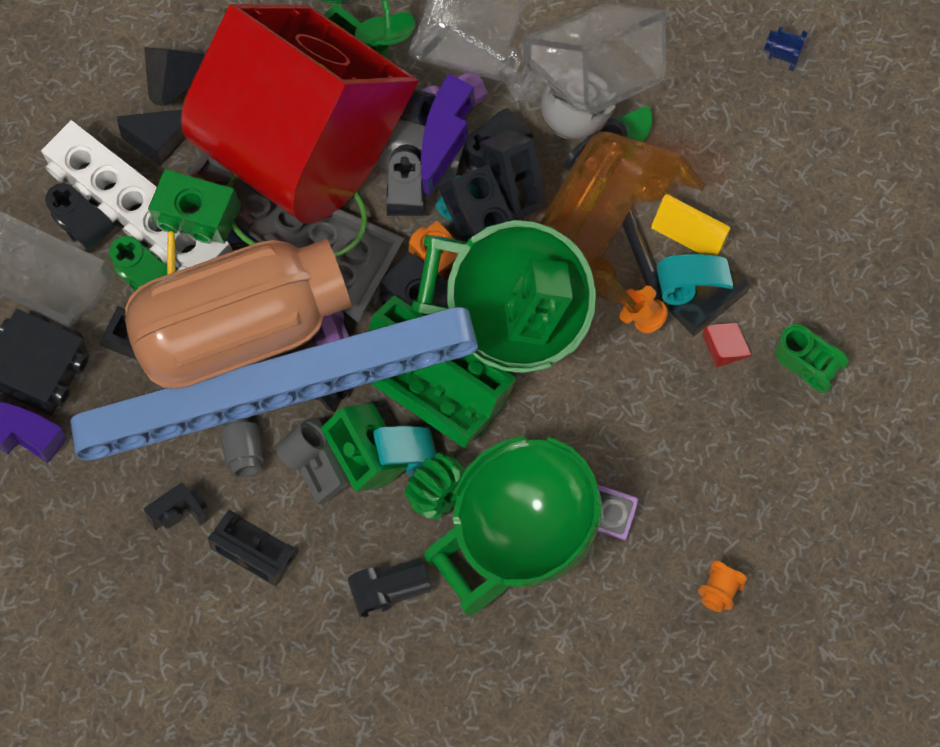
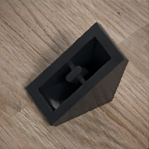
(153, 133)

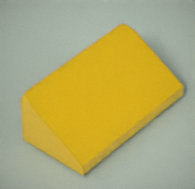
(690, 227)

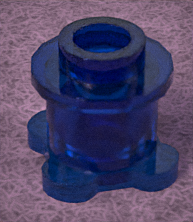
(785, 46)

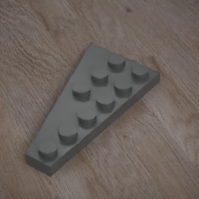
(265, 221)

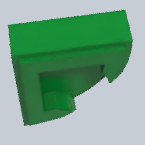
(638, 123)

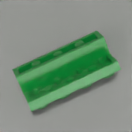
(452, 396)

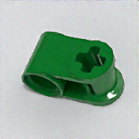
(140, 269)
(812, 358)

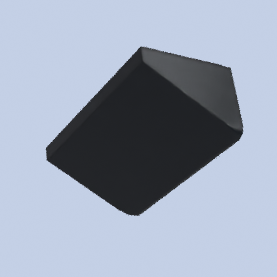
(709, 304)

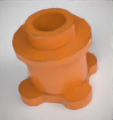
(648, 313)
(721, 587)

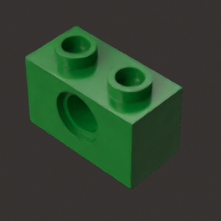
(179, 193)
(353, 443)

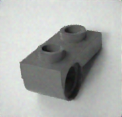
(309, 451)

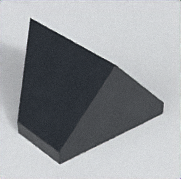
(169, 73)

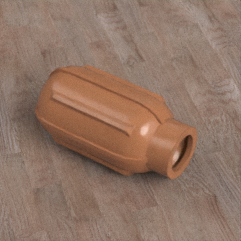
(233, 311)

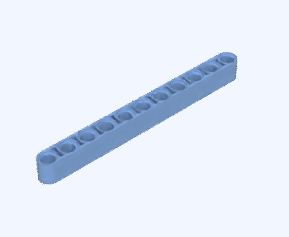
(274, 384)

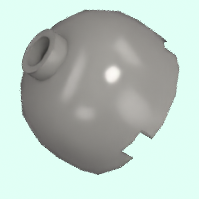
(568, 121)

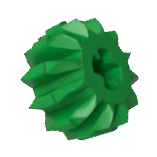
(433, 486)

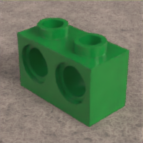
(538, 301)

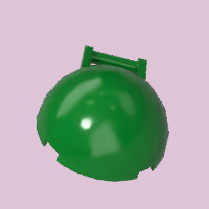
(487, 274)
(519, 518)

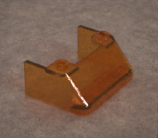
(601, 193)

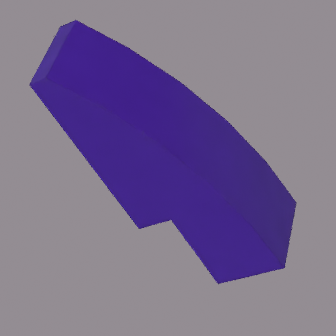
(445, 130)
(29, 431)

